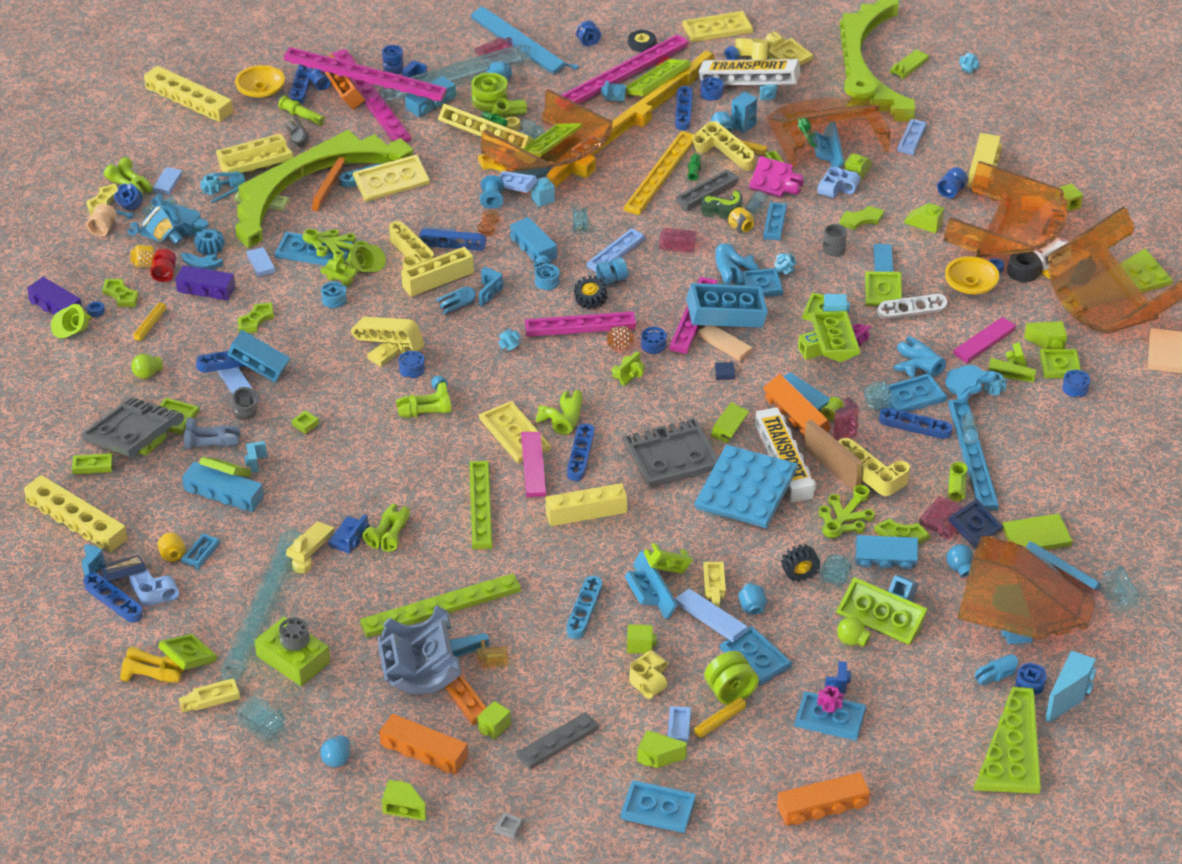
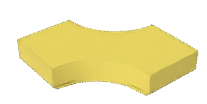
(105, 196)

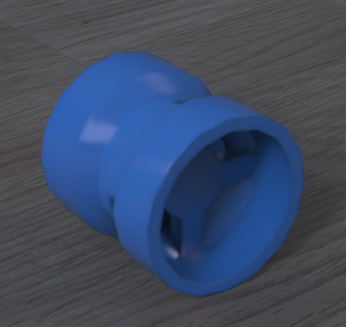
(320, 79)

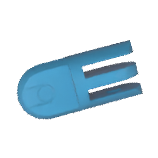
(458, 297)
(997, 669)

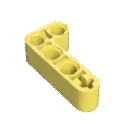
(752, 47)
(715, 135)
(409, 244)
(392, 330)
(874, 473)

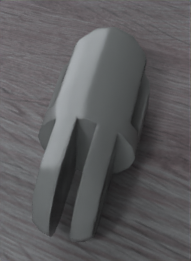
(297, 132)

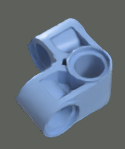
(838, 180)
(153, 590)

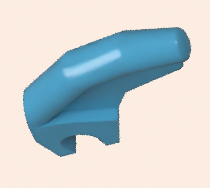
(208, 262)

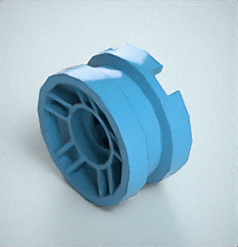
(547, 277)
(333, 294)

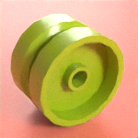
(487, 89)
(731, 677)

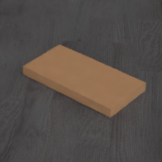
(833, 455)

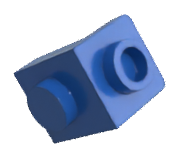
(413, 69)
(843, 677)

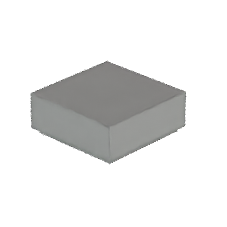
(509, 825)

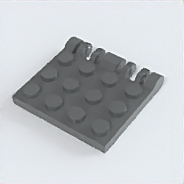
(131, 426)
(671, 453)

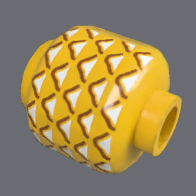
(142, 256)

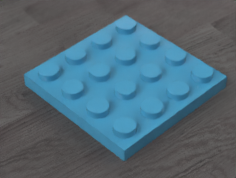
(746, 486)

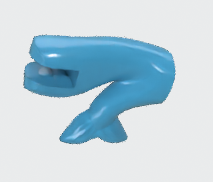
(728, 261)
(921, 358)

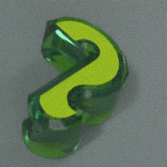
(720, 206)

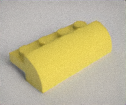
(254, 154)

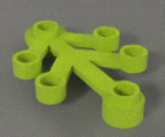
(333, 241)
(834, 528)

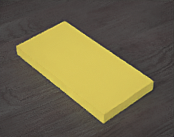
(717, 26)
(391, 178)
(506, 425)

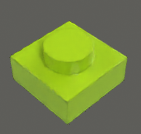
(305, 422)

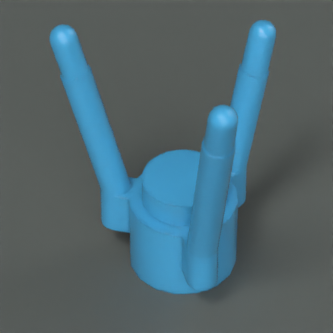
(234, 181)

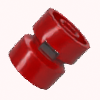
(163, 265)

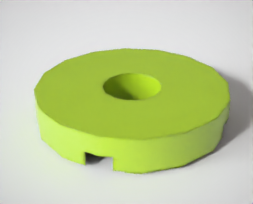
(853, 83)

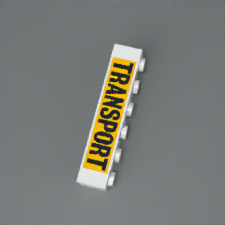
(752, 71)
(779, 444)

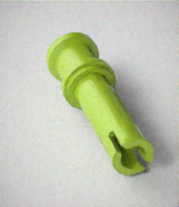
(295, 108)

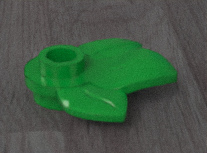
(805, 126)

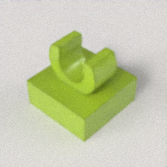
(1016, 356)

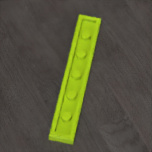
(480, 505)

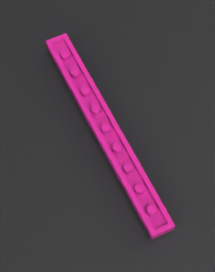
(627, 69)
(365, 74)
(377, 105)

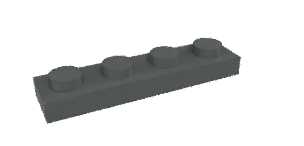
(709, 187)
(557, 740)

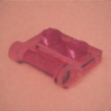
(936, 516)

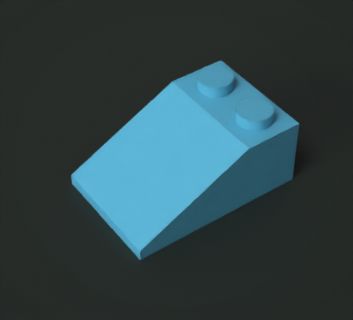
(1071, 684)

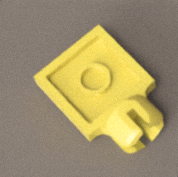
(786, 49)

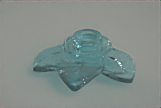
(531, 129)

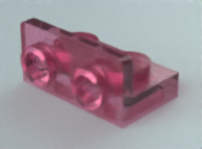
(493, 46)
(677, 240)
(846, 420)

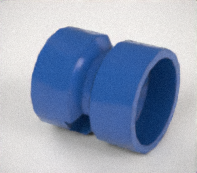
(393, 59)
(952, 182)

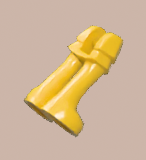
(167, 670)

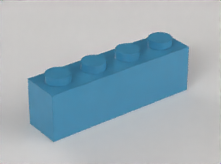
(223, 487)

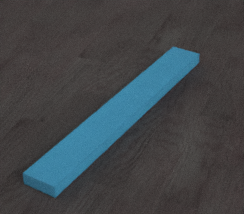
(504, 30)
(974, 459)

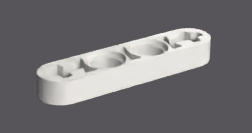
(911, 304)

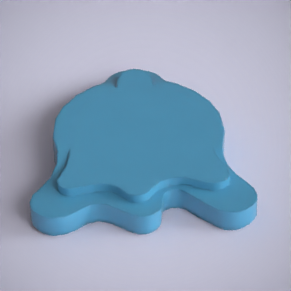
(967, 381)

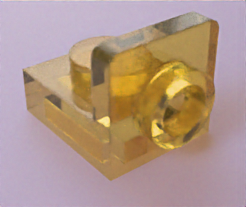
(492, 656)

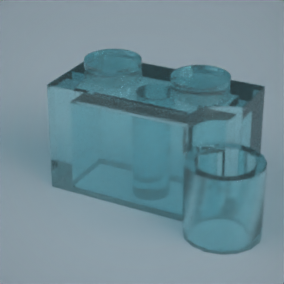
(260, 719)

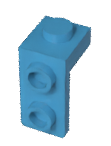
(493, 282)

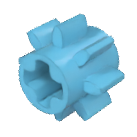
(969, 63)
(211, 184)
(785, 263)
(509, 339)
(996, 386)

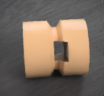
(101, 219)

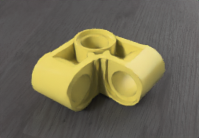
(646, 674)

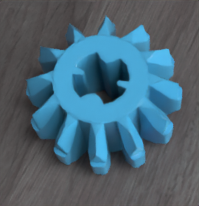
(209, 241)

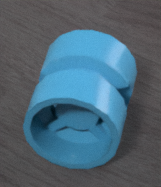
(612, 271)

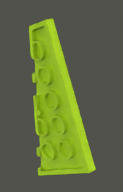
(1146, 272)
(1013, 752)

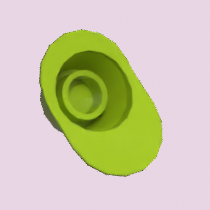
(366, 258)
(69, 321)

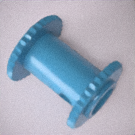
(491, 195)

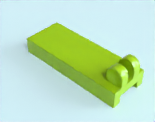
(909, 64)

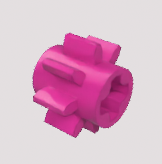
(830, 699)

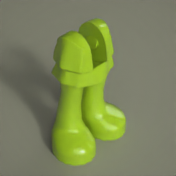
(124, 169)
(434, 403)
(389, 541)

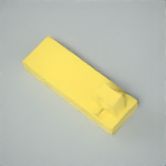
(310, 541)

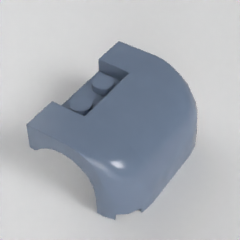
(419, 656)

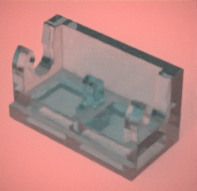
(1119, 589)

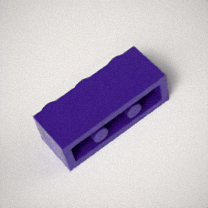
(205, 282)
(51, 296)

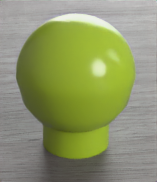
(146, 366)
(852, 632)

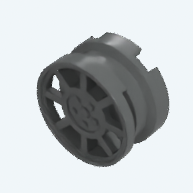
(294, 635)

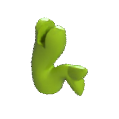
(571, 408)

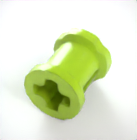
(828, 411)

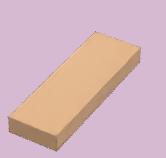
(725, 342)

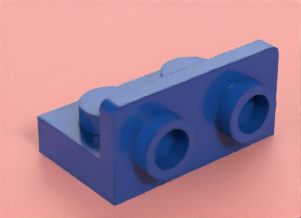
(349, 534)

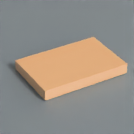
(1165, 350)

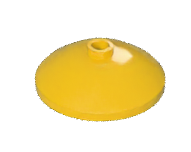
(260, 81)
(971, 275)

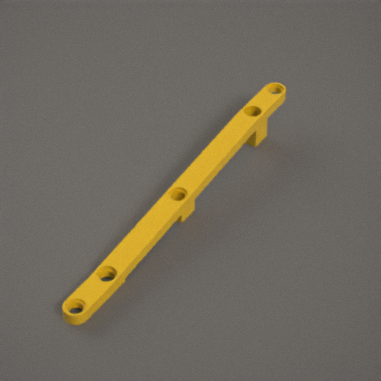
(638, 114)

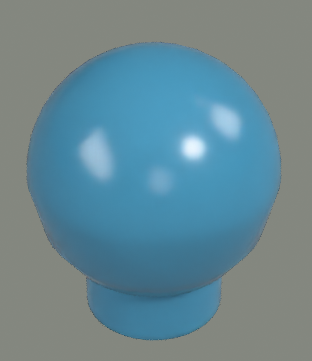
(960, 559)
(335, 751)

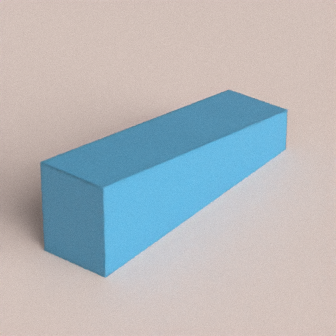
(468, 644)

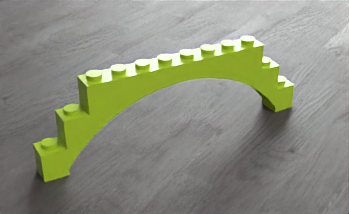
(853, 32)
(263, 189)

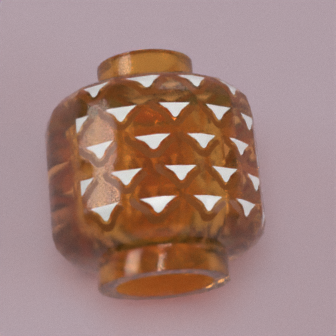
(619, 338)

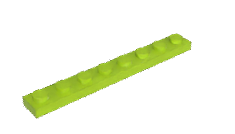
(449, 601)

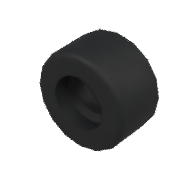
(1024, 266)

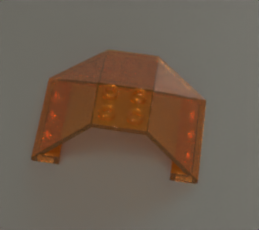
(1022, 592)

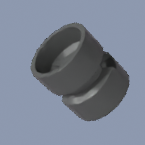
(834, 240)
(244, 403)

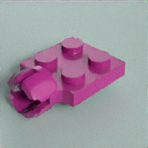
(775, 178)

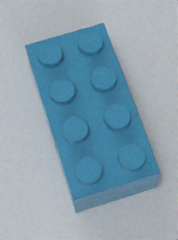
(726, 305)

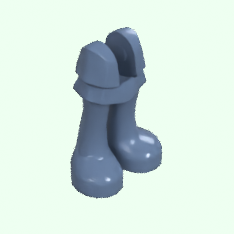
(199, 437)

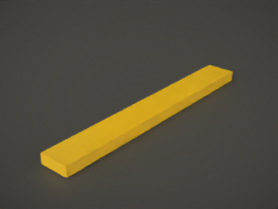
(659, 173)

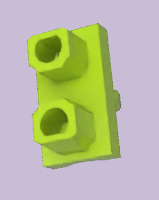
(338, 270)
(630, 368)

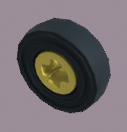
(641, 40)

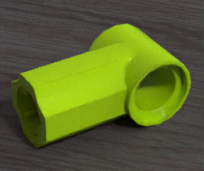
(510, 108)
(957, 481)

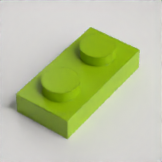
(92, 463)

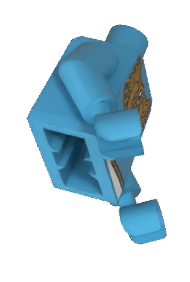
(161, 223)

